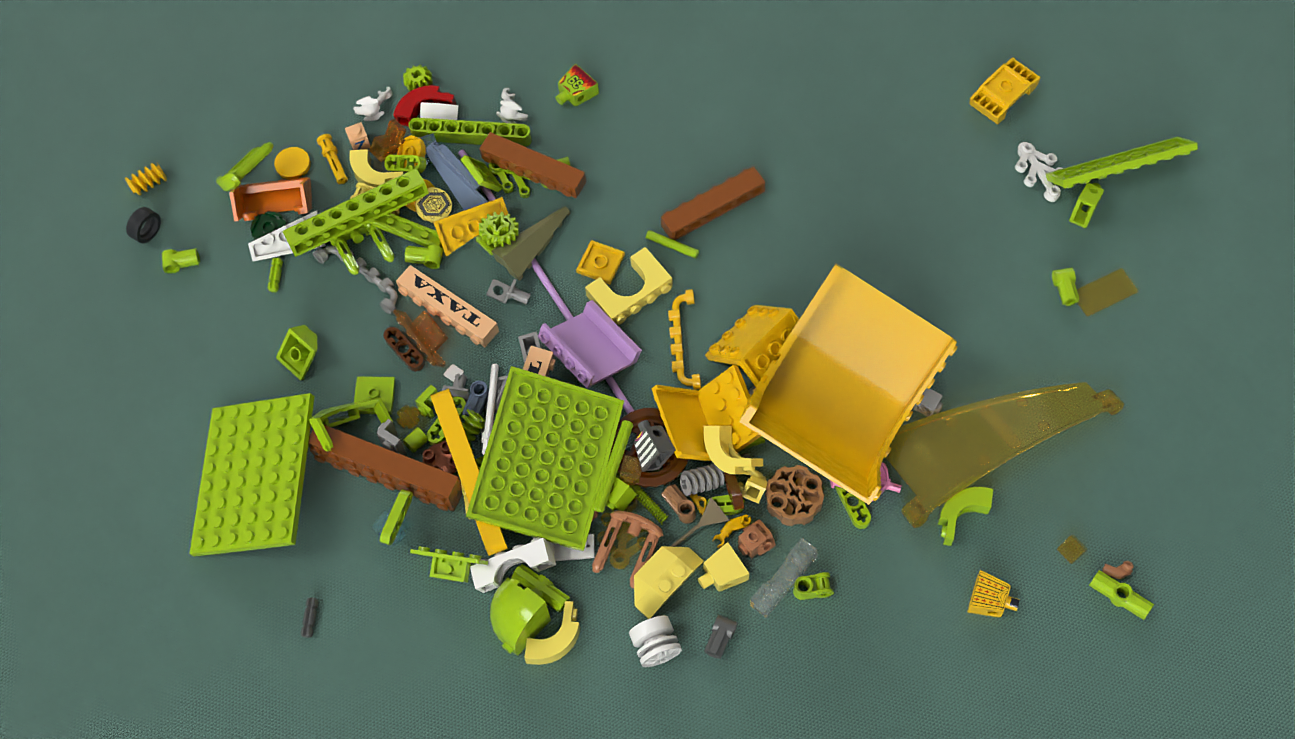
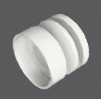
(655, 641)

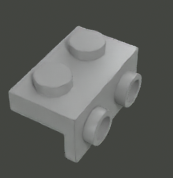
(388, 437)

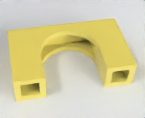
(620, 307)

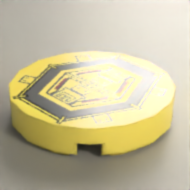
(434, 205)

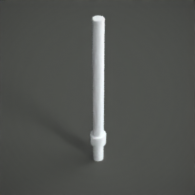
(490, 406)

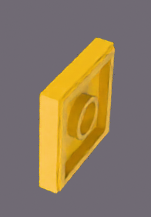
(600, 261)

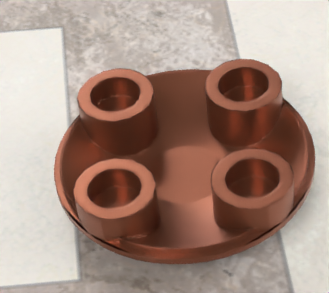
(440, 457)

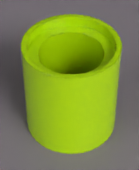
(415, 439)

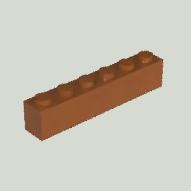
(533, 165)
(712, 203)

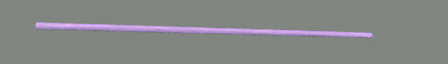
(561, 305)

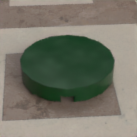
(266, 224)

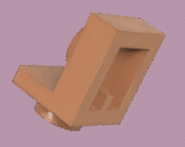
(769, 543)

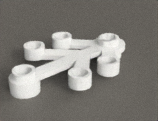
(1027, 151)

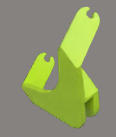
(321, 418)

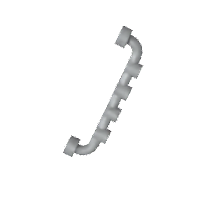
(371, 275)

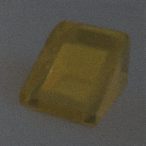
(1072, 548)

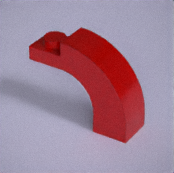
(410, 104)

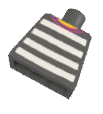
(652, 446)

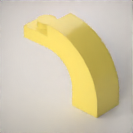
(361, 166)
(722, 453)
(554, 648)

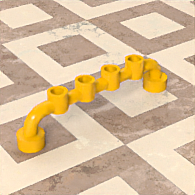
(676, 333)

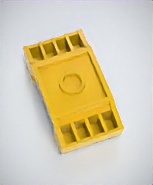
(1004, 89)

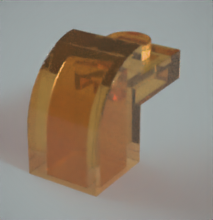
(388, 143)

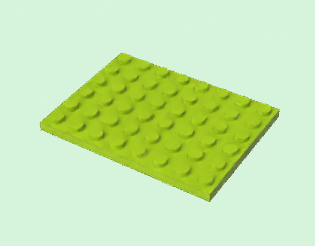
(545, 459)
(253, 476)

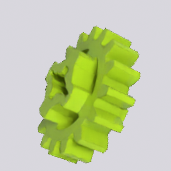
(498, 229)

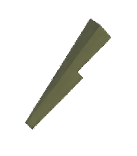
(528, 244)

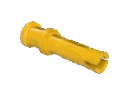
(330, 152)

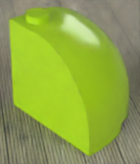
(517, 615)

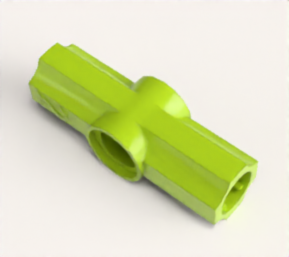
(541, 586)
(1110, 587)

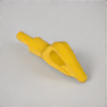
(696, 499)

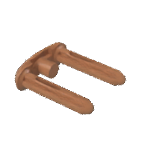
(636, 524)

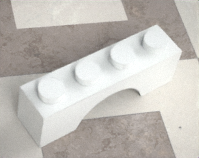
(536, 554)

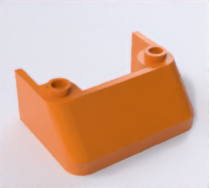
(271, 196)

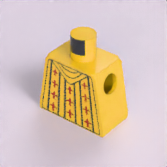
(991, 596)

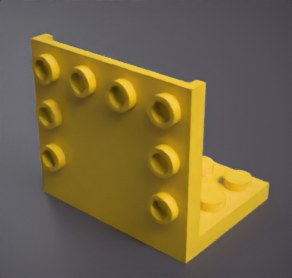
(754, 340)
(715, 404)

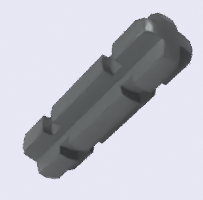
(309, 617)

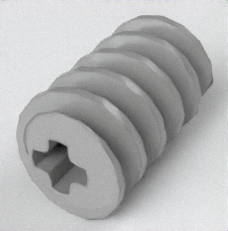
(701, 479)

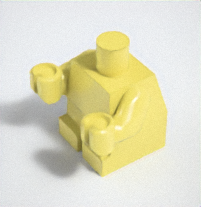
(754, 486)

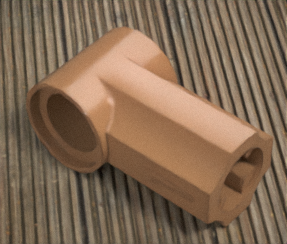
(678, 503)

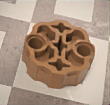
(808, 499)

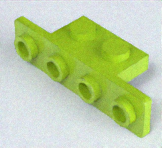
(449, 567)

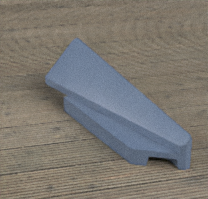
(456, 176)

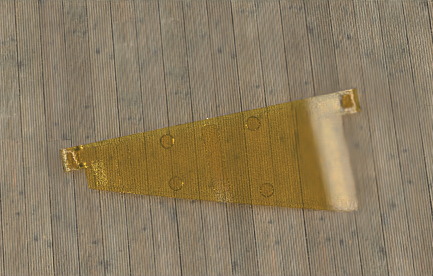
(964, 443)

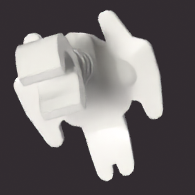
(371, 106)
(510, 109)

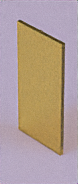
(1105, 292)

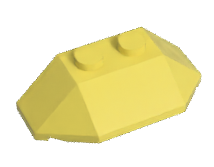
(663, 577)

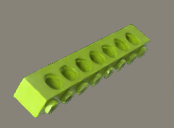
(355, 212)

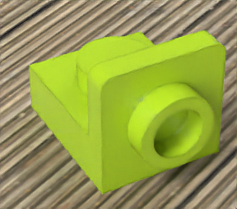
(424, 401)

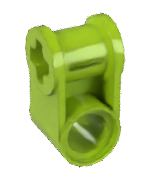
(817, 585)

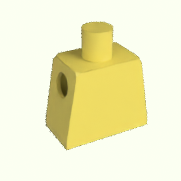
(723, 569)

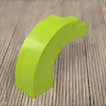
(968, 500)

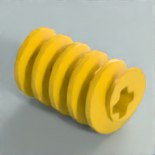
(144, 179)

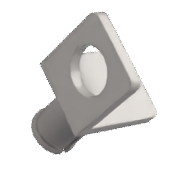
(508, 292)
(458, 387)

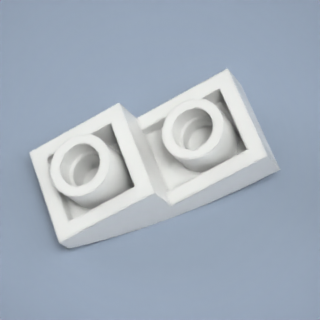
(438, 111)

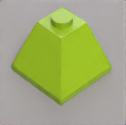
(298, 350)

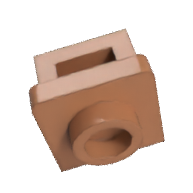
(750, 541)

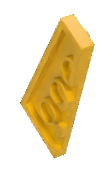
(463, 226)

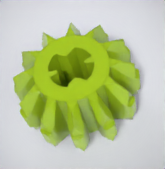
(417, 77)

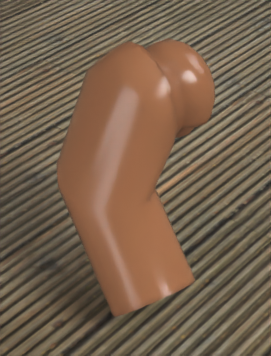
(1119, 572)

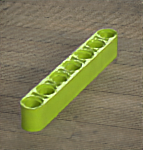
(463, 128)

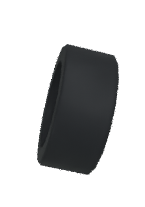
(136, 222)

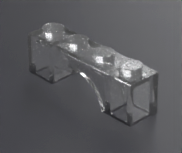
(778, 586)

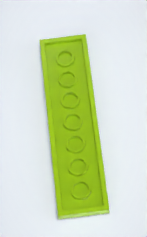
(1121, 161)

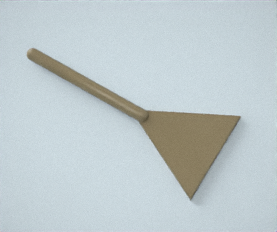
(711, 515)

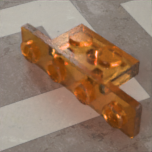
(425, 333)

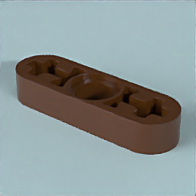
(405, 357)
(733, 491)

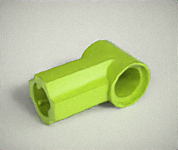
(429, 256)
(174, 260)
(1065, 281)

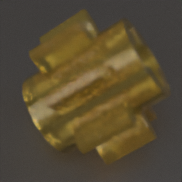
(408, 416)

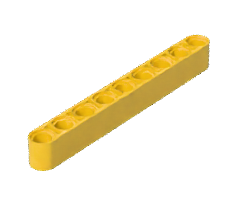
(465, 463)

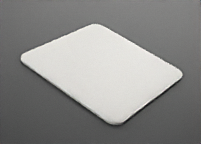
(452, 371)

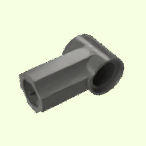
(721, 633)

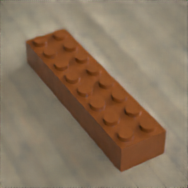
(388, 468)

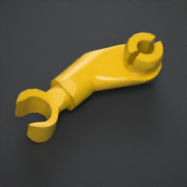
(732, 525)

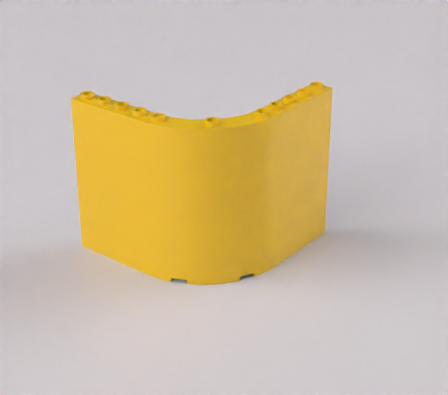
(847, 381)

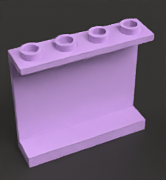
(590, 345)

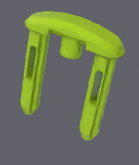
(233, 177)
(357, 237)

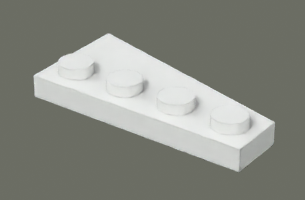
(275, 243)

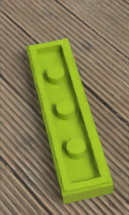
(407, 229)

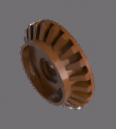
(671, 468)

